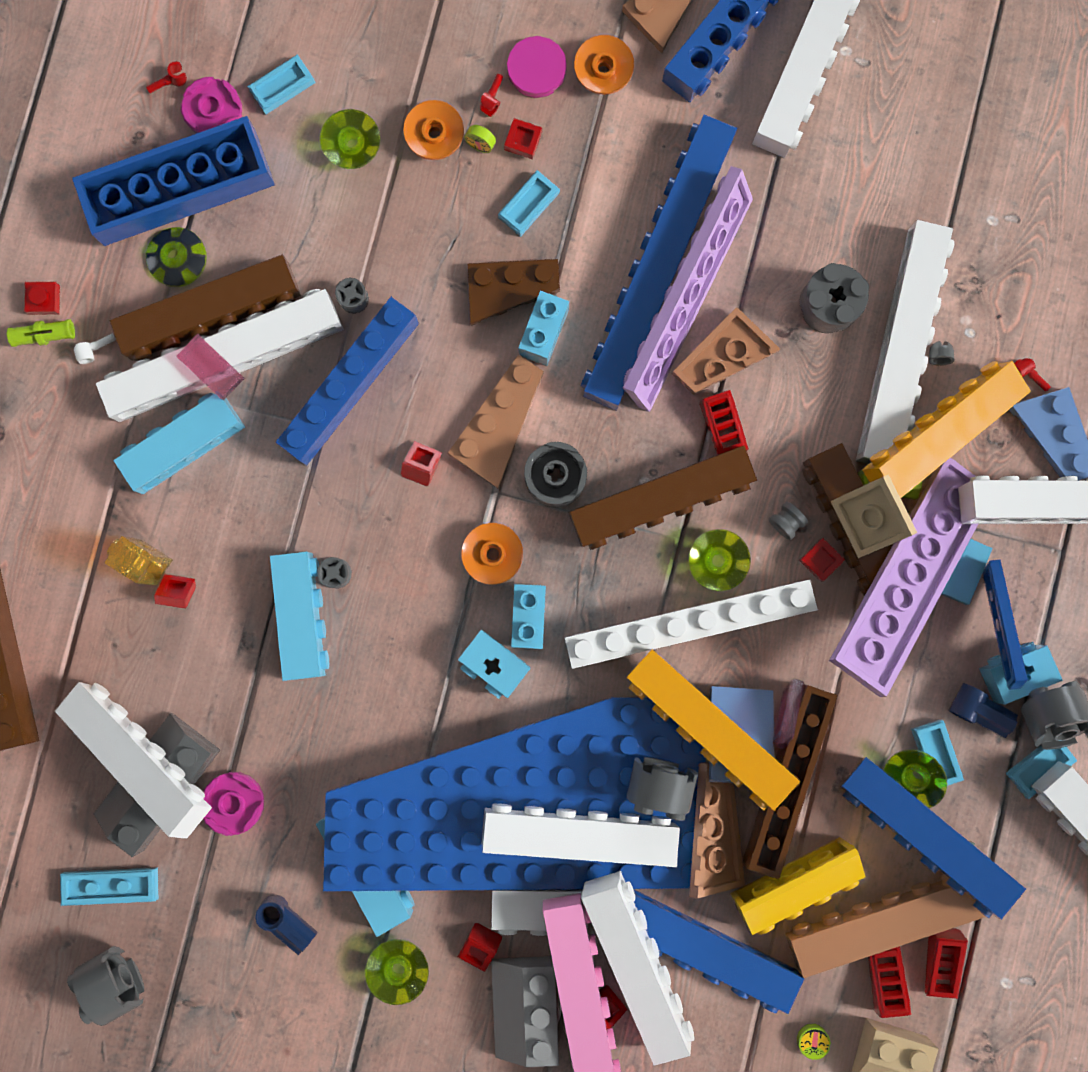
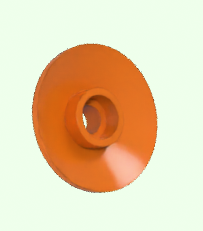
(607, 52)
(429, 117)
(489, 537)

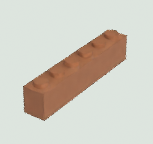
(879, 926)

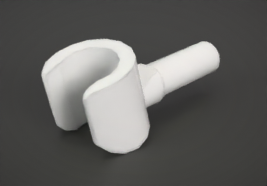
(83, 350)

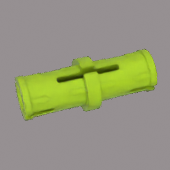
(22, 335)

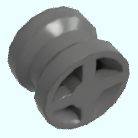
(350, 289)
(788, 520)
(329, 570)

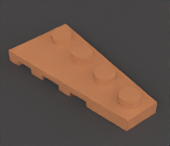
(494, 429)
(716, 840)

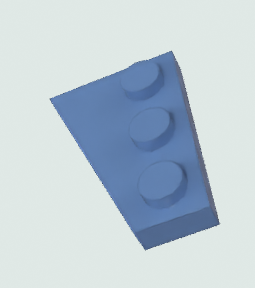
(1057, 430)

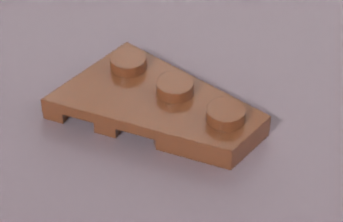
(656, 18)
(724, 352)

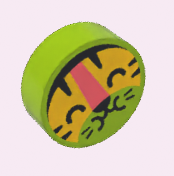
(480, 138)
(813, 1041)

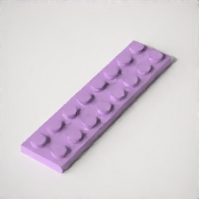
(689, 290)
(907, 585)

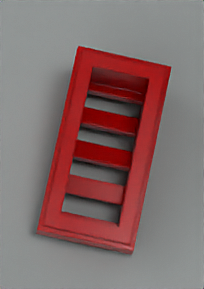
(731, 410)
(951, 943)
(889, 1009)

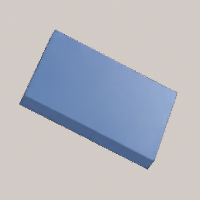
(751, 712)

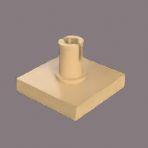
(874, 516)

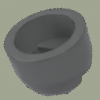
(941, 354)

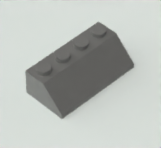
(122, 817)

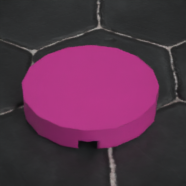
(536, 66)
(210, 104)
(235, 803)

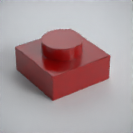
(523, 138)
(42, 298)
(821, 560)
(175, 591)

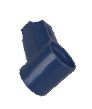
(975, 707)
(288, 927)

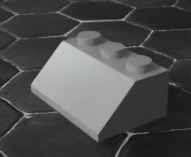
(525, 1011)

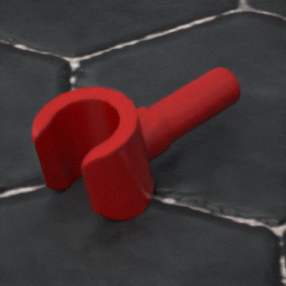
(177, 80)
(489, 104)
(1026, 367)

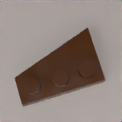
(508, 284)

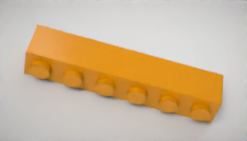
(949, 427)
(713, 730)

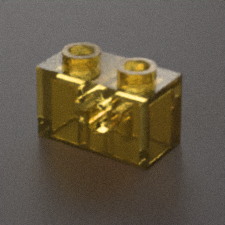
(137, 560)

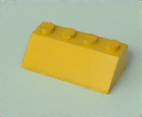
(801, 884)

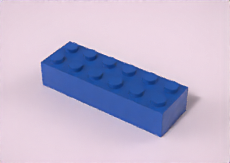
(173, 181)

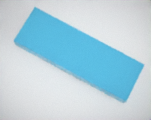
(109, 886)

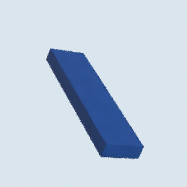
(1004, 625)

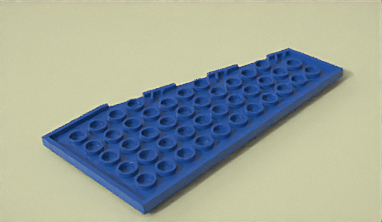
(426, 819)

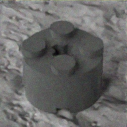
(850, 294)
(571, 466)
(1056, 715)
(661, 788)
(106, 987)

